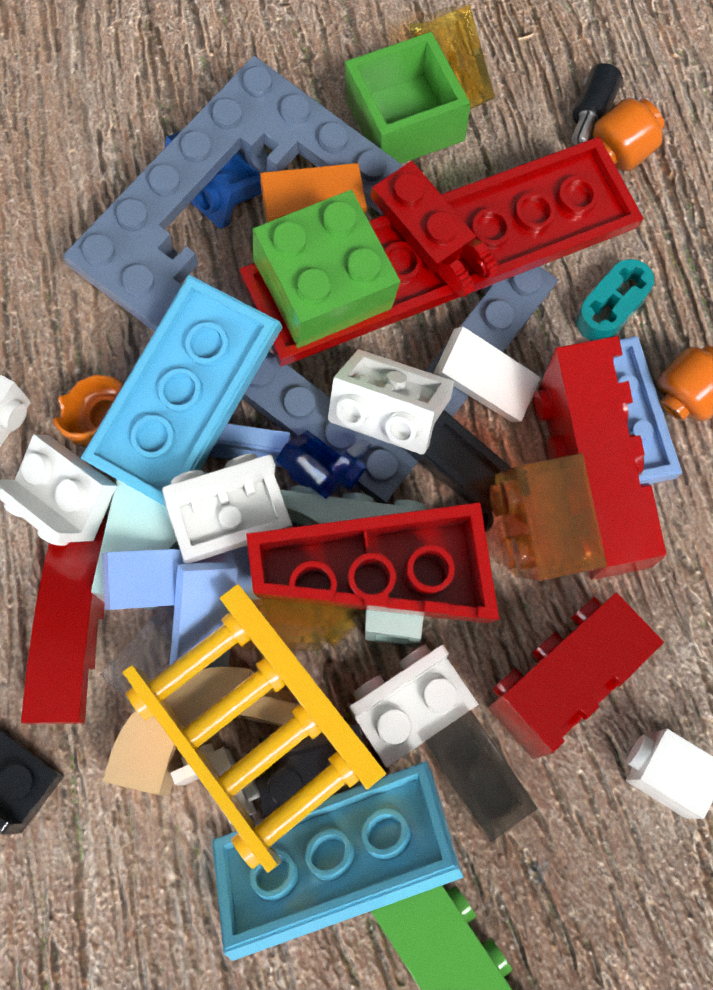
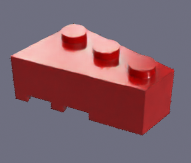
(573, 674)

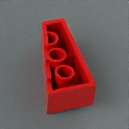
(386, 563)

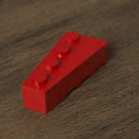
(590, 416)

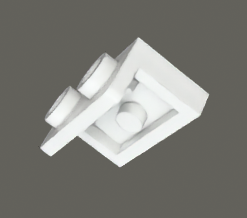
(220, 507)

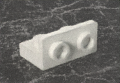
(388, 400)
(57, 493)
(412, 704)

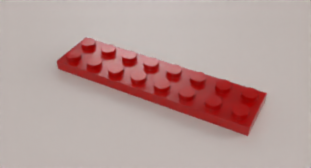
(519, 214)

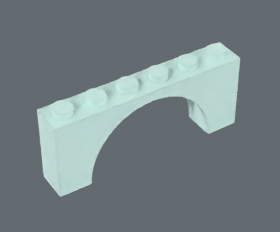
(144, 524)

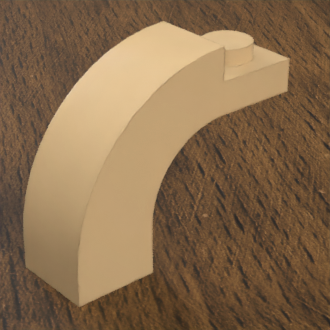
(147, 756)

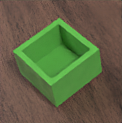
(407, 98)
(324, 268)

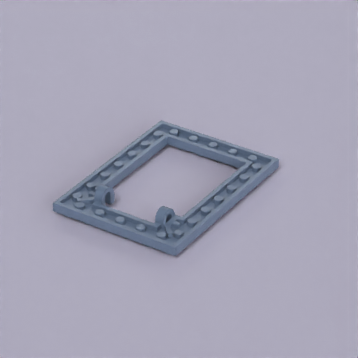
(137, 267)

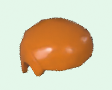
(86, 407)

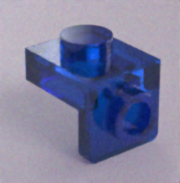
(321, 467)

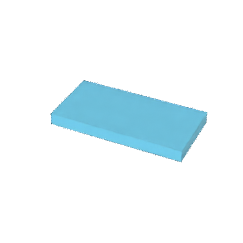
(182, 389)
(338, 863)

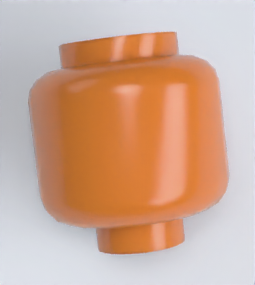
(630, 132)
(689, 385)

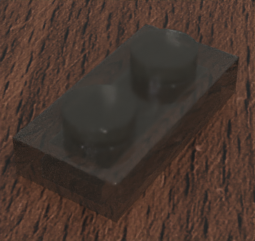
(480, 776)

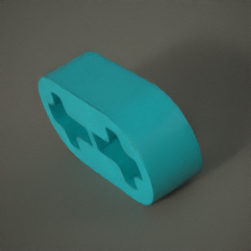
(607, 294)

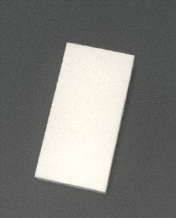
(487, 374)

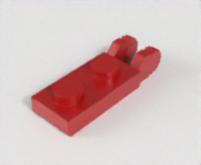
(433, 228)

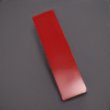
(63, 635)

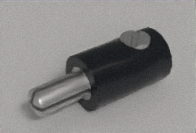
(595, 99)

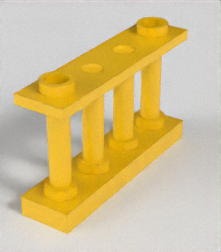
(311, 717)

